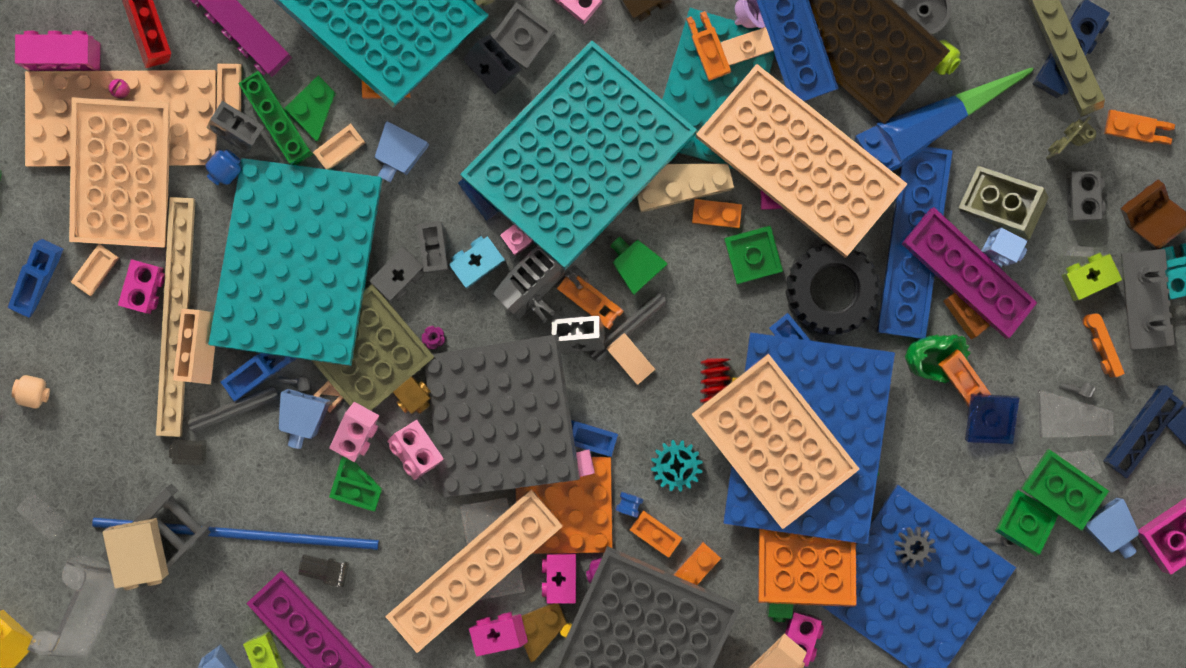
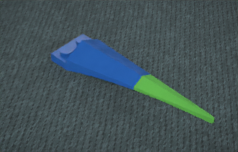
(913, 131)

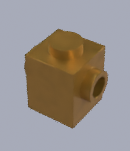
(413, 396)

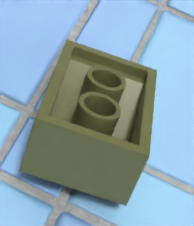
(1004, 201)

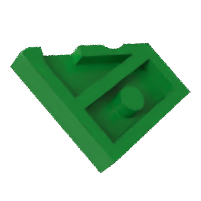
(312, 106)
(355, 486)

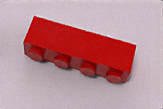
(148, 32)

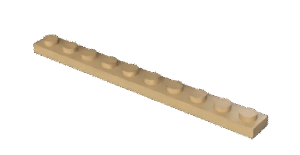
(175, 298)

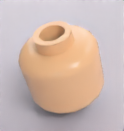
(30, 391)

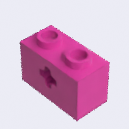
(566, 565)
(486, 640)

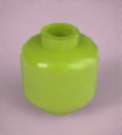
(950, 62)

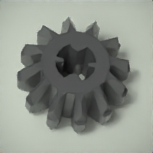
(919, 554)

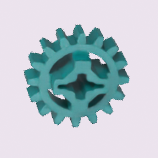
(687, 463)

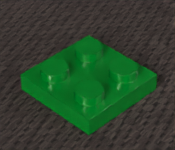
(753, 255)
(1026, 523)

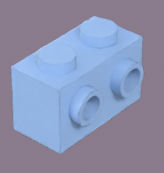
(1004, 247)

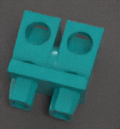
(1176, 272)

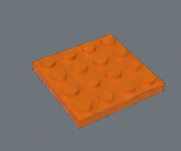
(581, 508)
(806, 570)

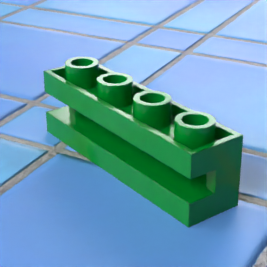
(275, 118)

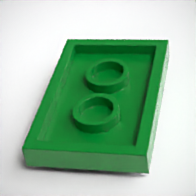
(1064, 489)

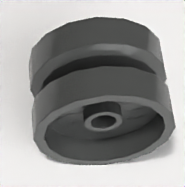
(937, 12)

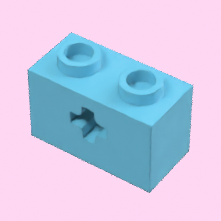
(490, 260)

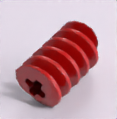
(715, 377)

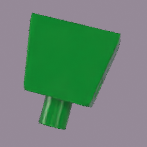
(636, 263)

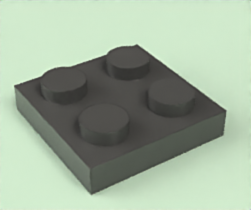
(522, 35)

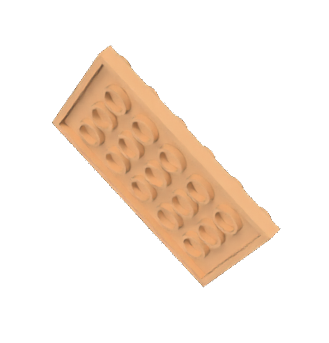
(119, 172)
(775, 441)

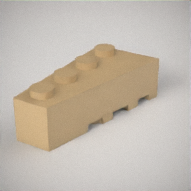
(684, 183)

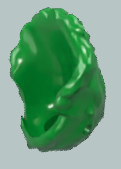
(928, 352)

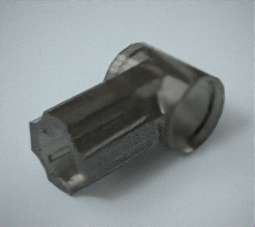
(328, 570)

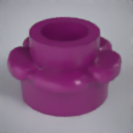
(438, 341)

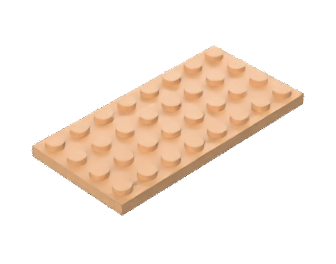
(50, 105)
(801, 160)

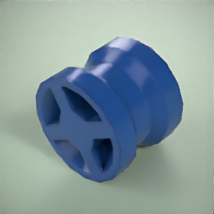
(629, 504)

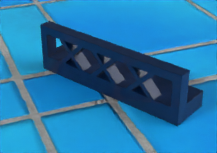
(1138, 427)

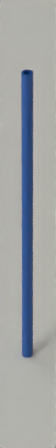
(258, 535)

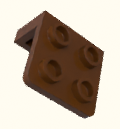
(1154, 215)

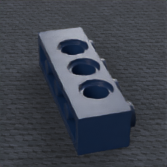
(1086, 14)

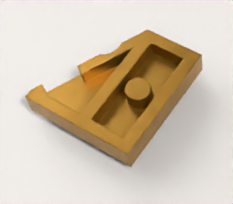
(541, 628)

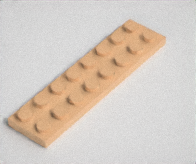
(474, 571)

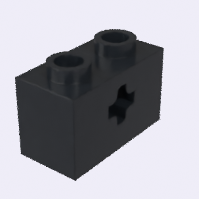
(492, 64)

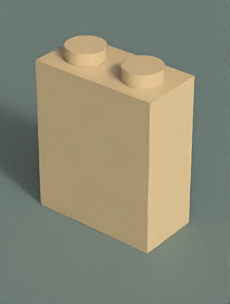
(135, 554)

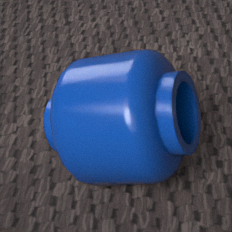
(223, 167)

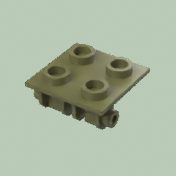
(1078, 133)

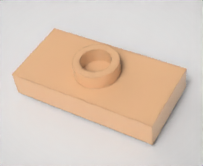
(747, 46)

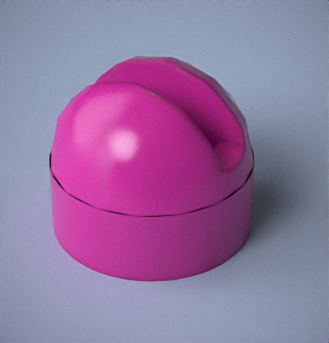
(122, 91)

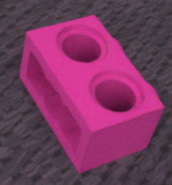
(134, 285)
(806, 639)

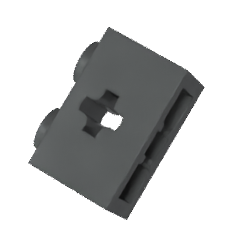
(401, 261)
(579, 334)

